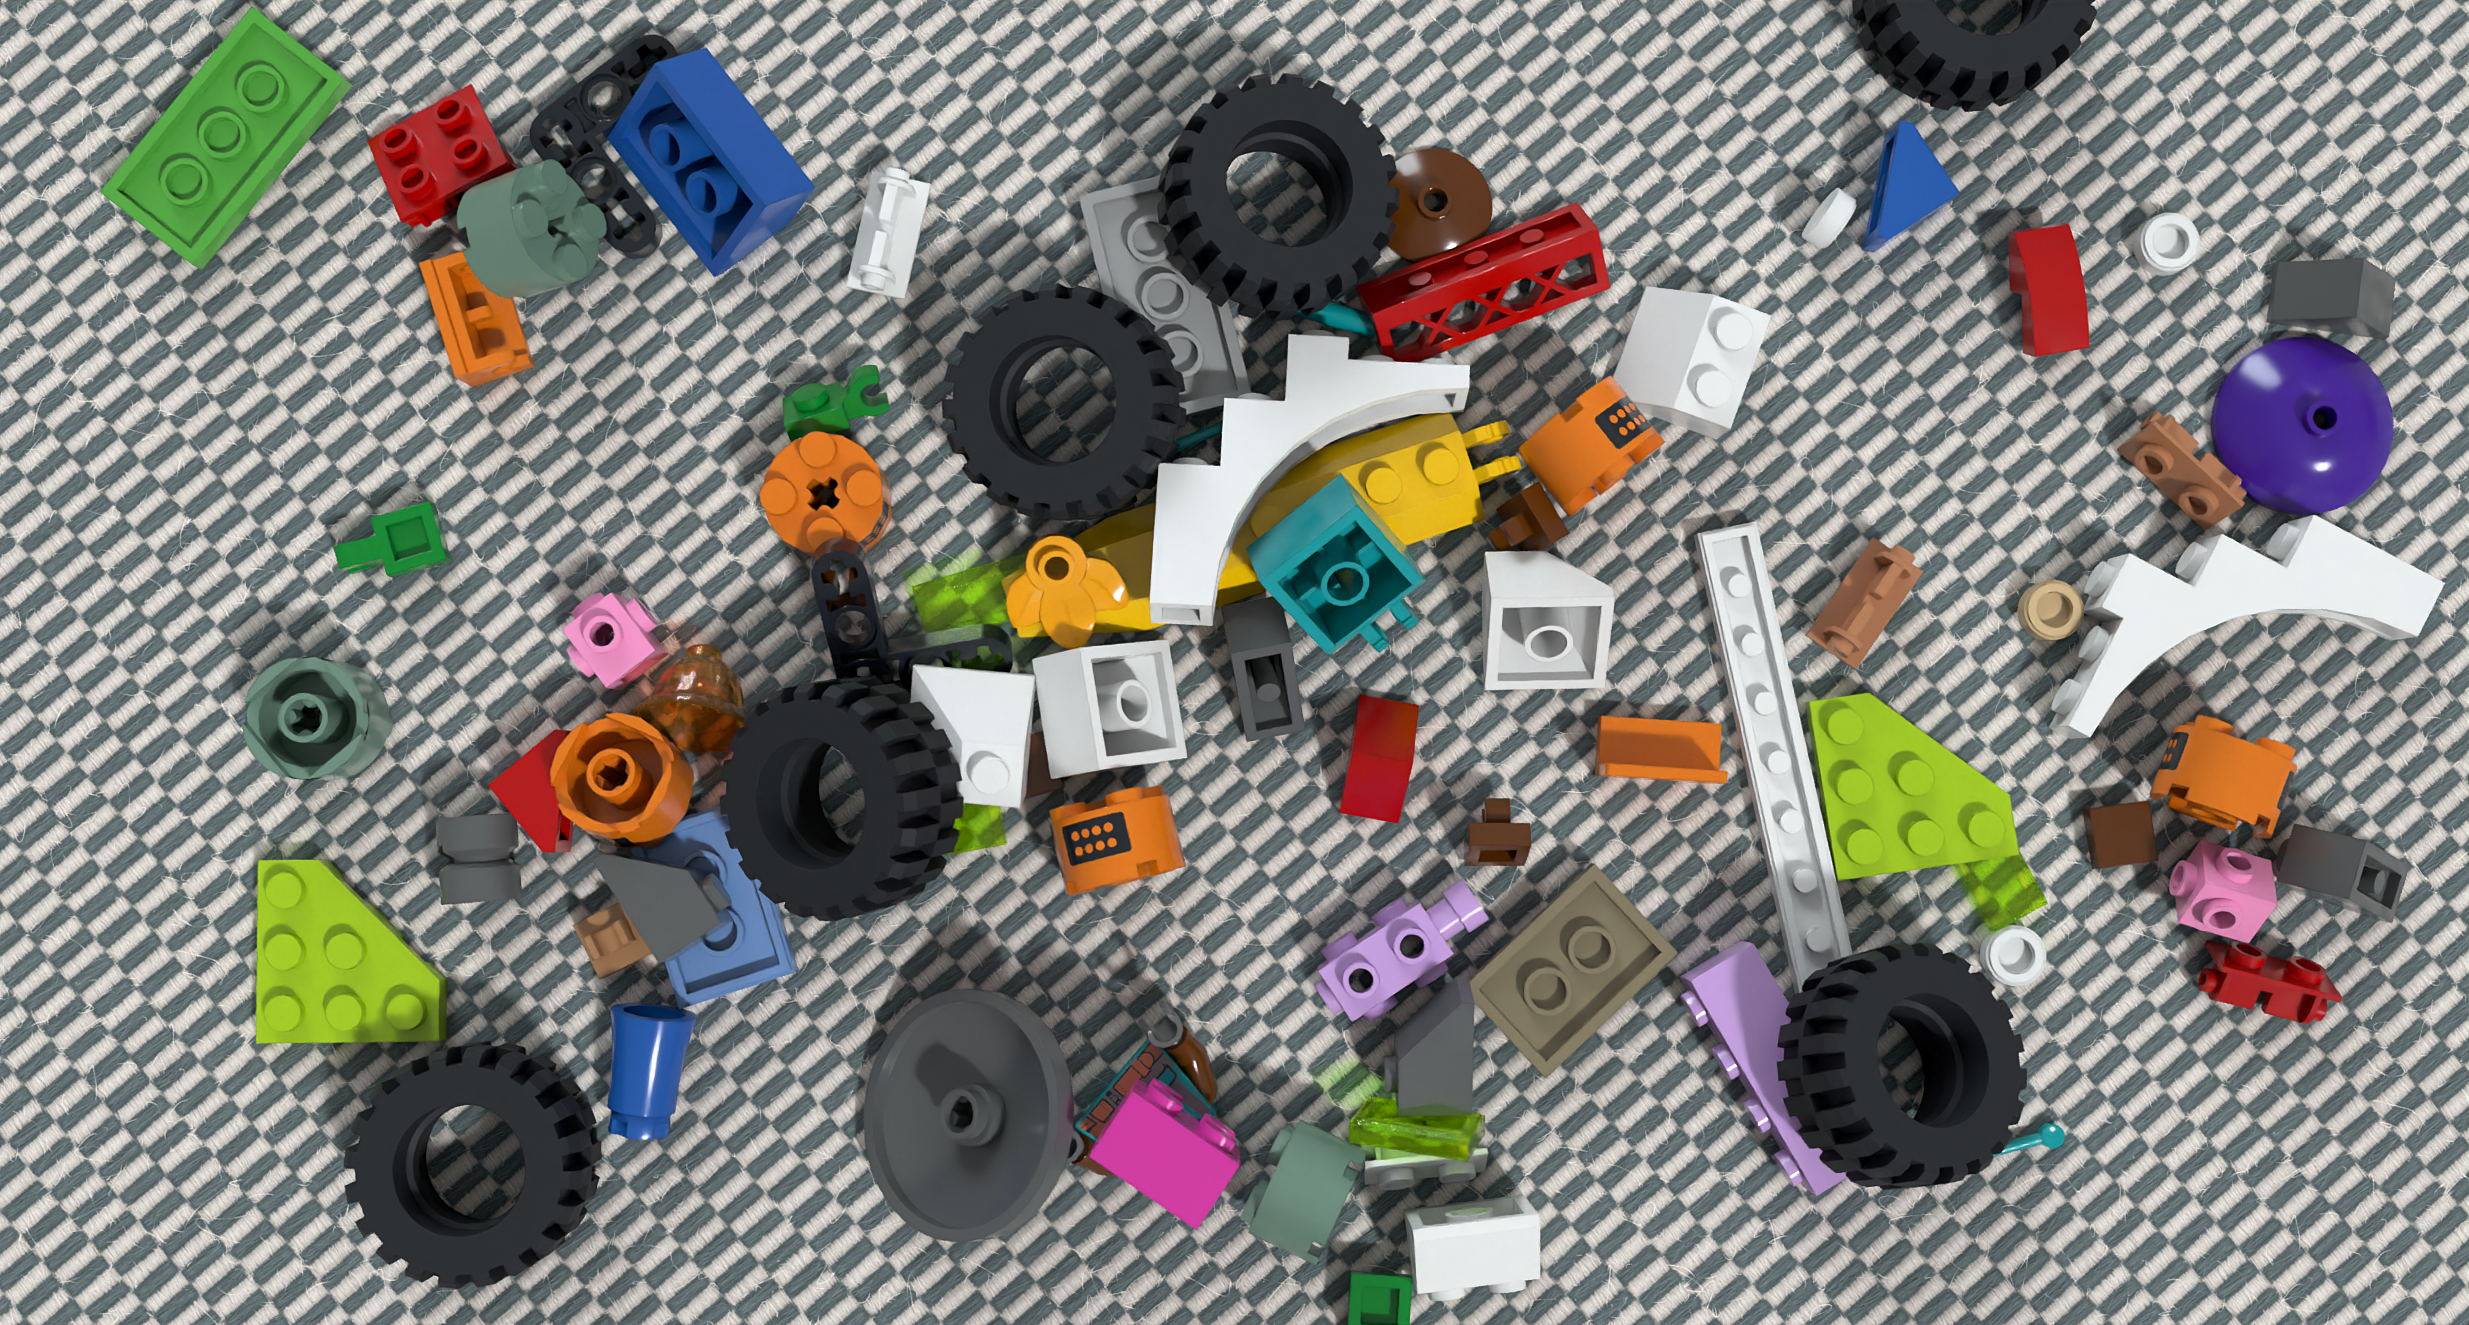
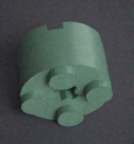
(530, 231)
(283, 716)
(1304, 1190)

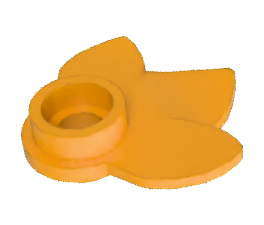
(1066, 600)

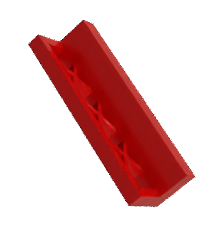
(1484, 267)

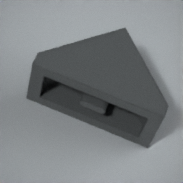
(2332, 296)

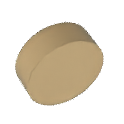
(2050, 610)

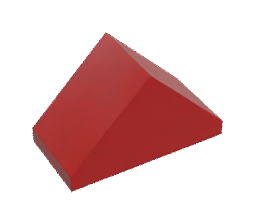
(1379, 759)
(532, 799)

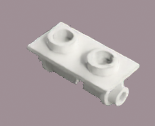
(888, 234)
(1399, 1168)

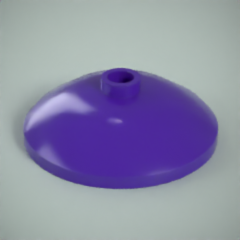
(2269, 434)

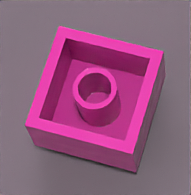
(1168, 1151)

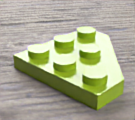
(1898, 795)
(337, 964)

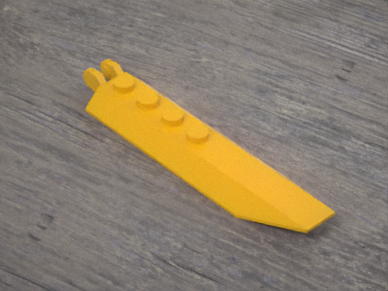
(1407, 472)

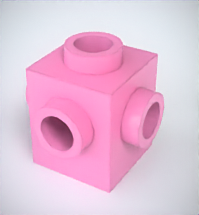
(633, 645)
(2223, 891)

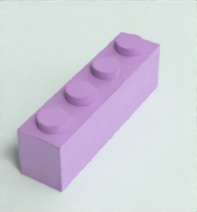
(1745, 1015)

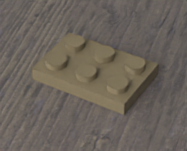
(1569, 970)

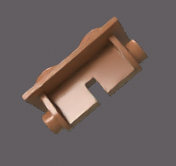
(2199, 487)
(1865, 602)

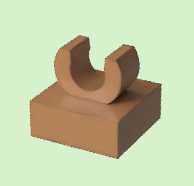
(611, 941)

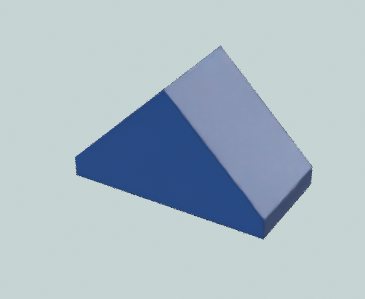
(1907, 186)

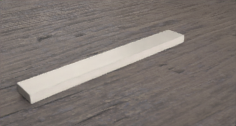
(1773, 749)

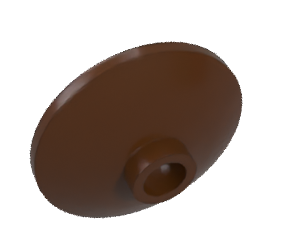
(1467, 212)

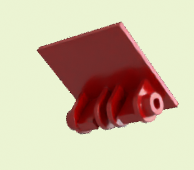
(438, 157)

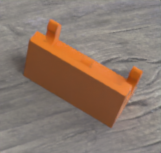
(475, 324)

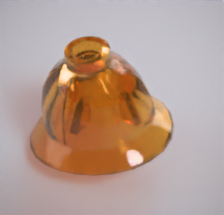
(696, 702)

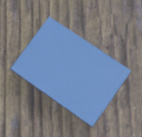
(746, 949)

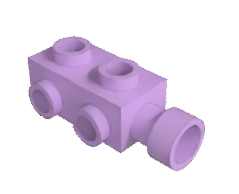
(1381, 953)

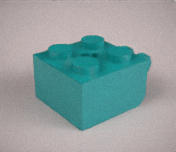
(1337, 568)

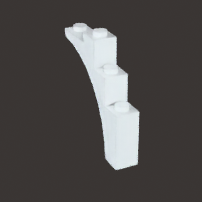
(1262, 440)
(2310, 572)

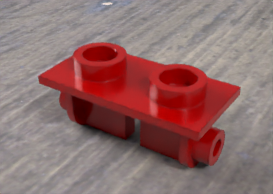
(2293, 987)

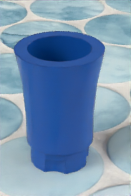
(646, 1067)

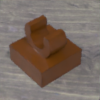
(1528, 522)
(1496, 839)

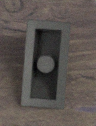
(1263, 668)
(2341, 871)
(666, 901)
(1435, 1056)

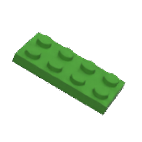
(226, 138)

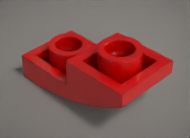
(2052, 287)

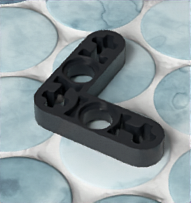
(592, 130)
(872, 647)

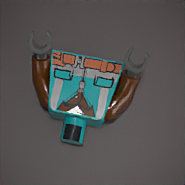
(1170, 1056)

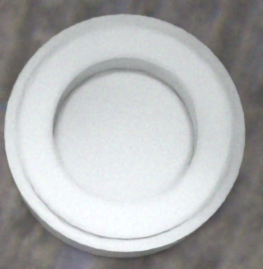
(1829, 219)
(2166, 244)
(2013, 955)

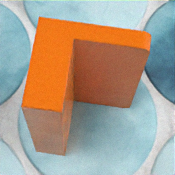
(1659, 750)

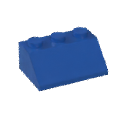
(709, 159)

